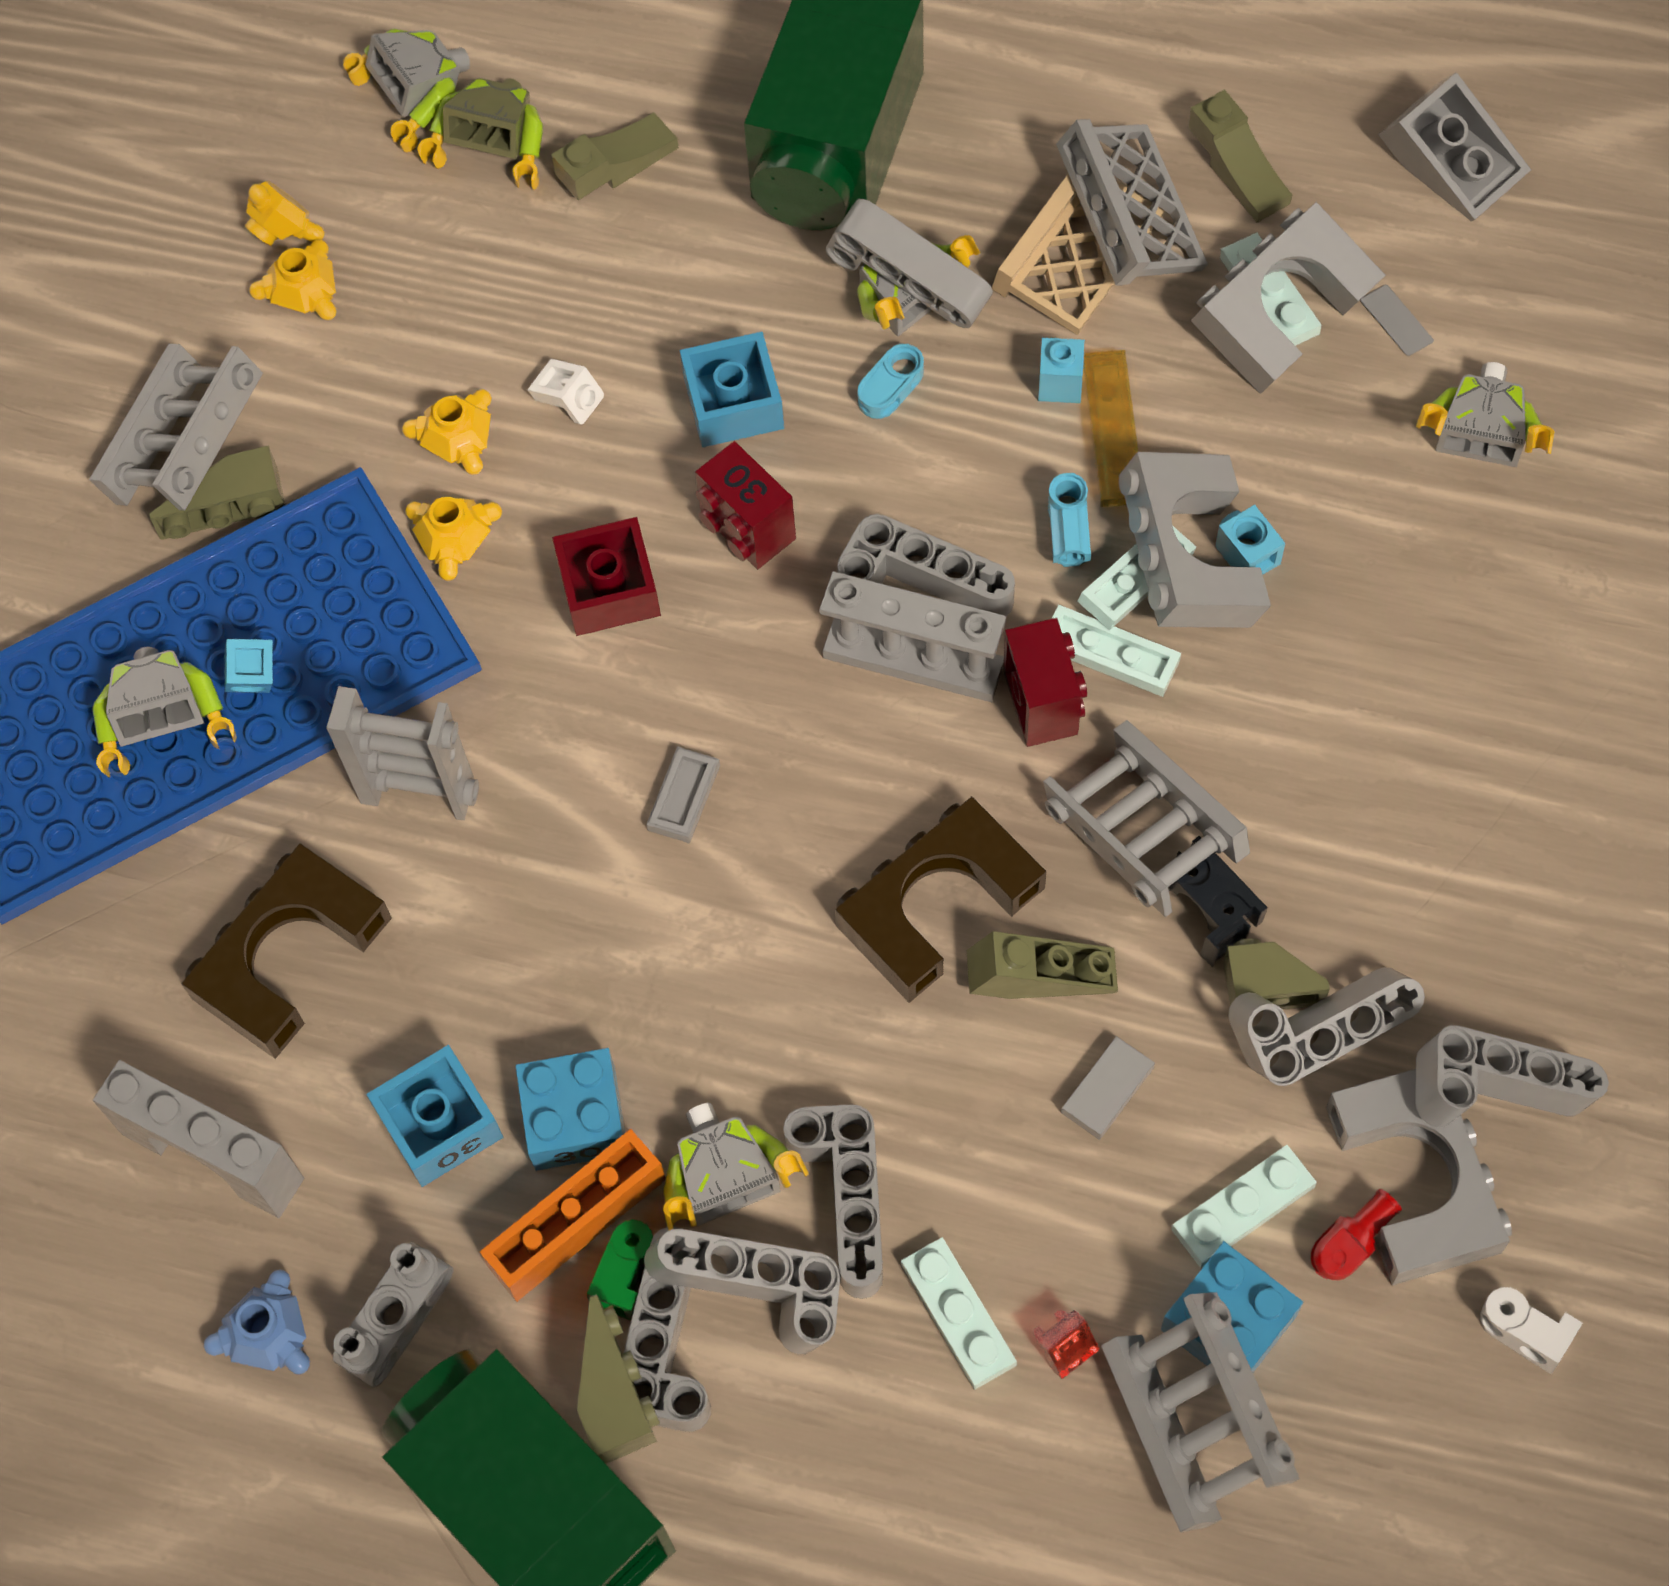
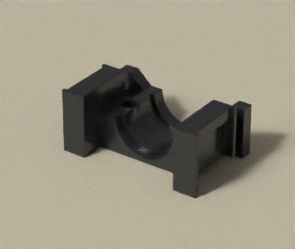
(1218, 892)

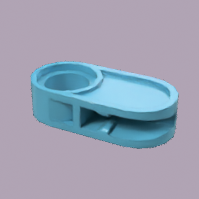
(885, 388)

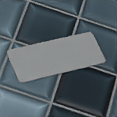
(1397, 320)

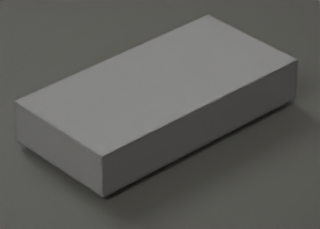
(683, 794)
(1108, 1088)

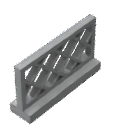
(1109, 206)

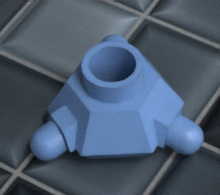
(263, 1329)

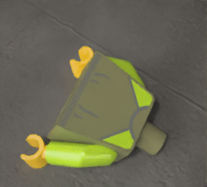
(491, 120)

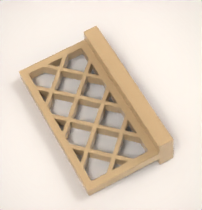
(1033, 247)

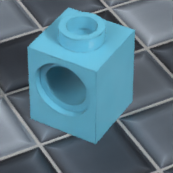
(1061, 370)
(1254, 526)
(248, 665)

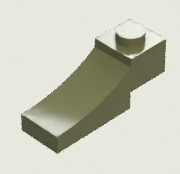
(1237, 156)
(612, 157)

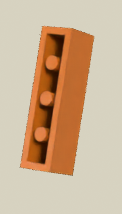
(573, 1215)

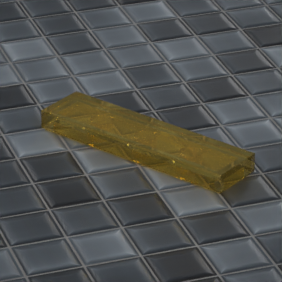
(1110, 420)

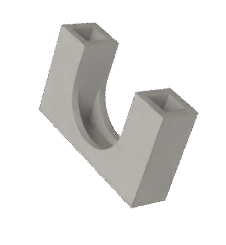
(1309, 247)
(1179, 585)
(161, 1116)
(1463, 1228)

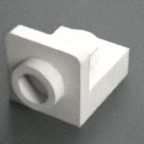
(567, 387)

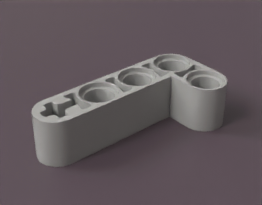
(909, 262)
(984, 582)
(1383, 1002)
(1470, 1062)
(849, 1200)
(744, 1279)
(656, 1370)

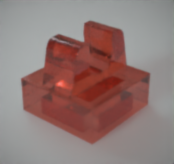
(1066, 1343)

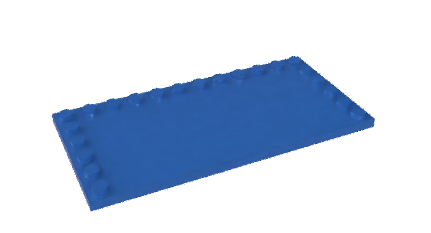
(316, 579)

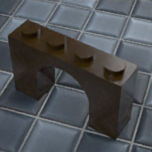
(962, 843)
(299, 890)

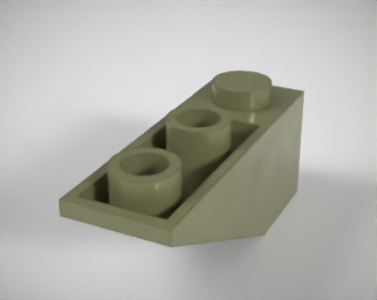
(231, 491)
(1039, 967)
(607, 1399)

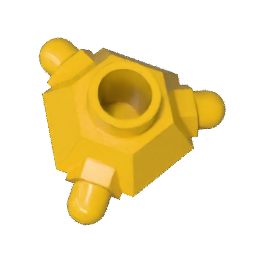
(278, 215)
(300, 281)
(455, 429)
(451, 530)

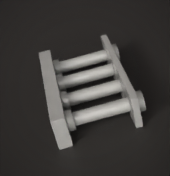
(154, 415)
(913, 636)
(401, 753)
(1161, 779)
(1159, 1428)

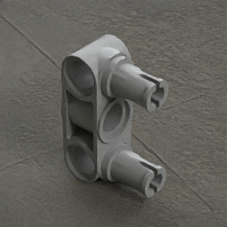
(371, 1347)

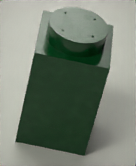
(832, 107)
(518, 1481)

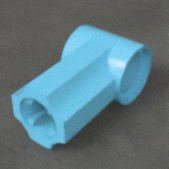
(1069, 521)

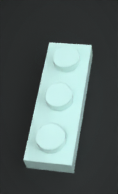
(1278, 294)
(1121, 587)
(1119, 652)
(1244, 1205)
(958, 1313)

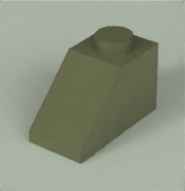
(1272, 975)

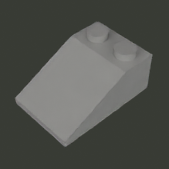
(1455, 148)

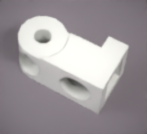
(1527, 1330)

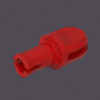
(1350, 1239)

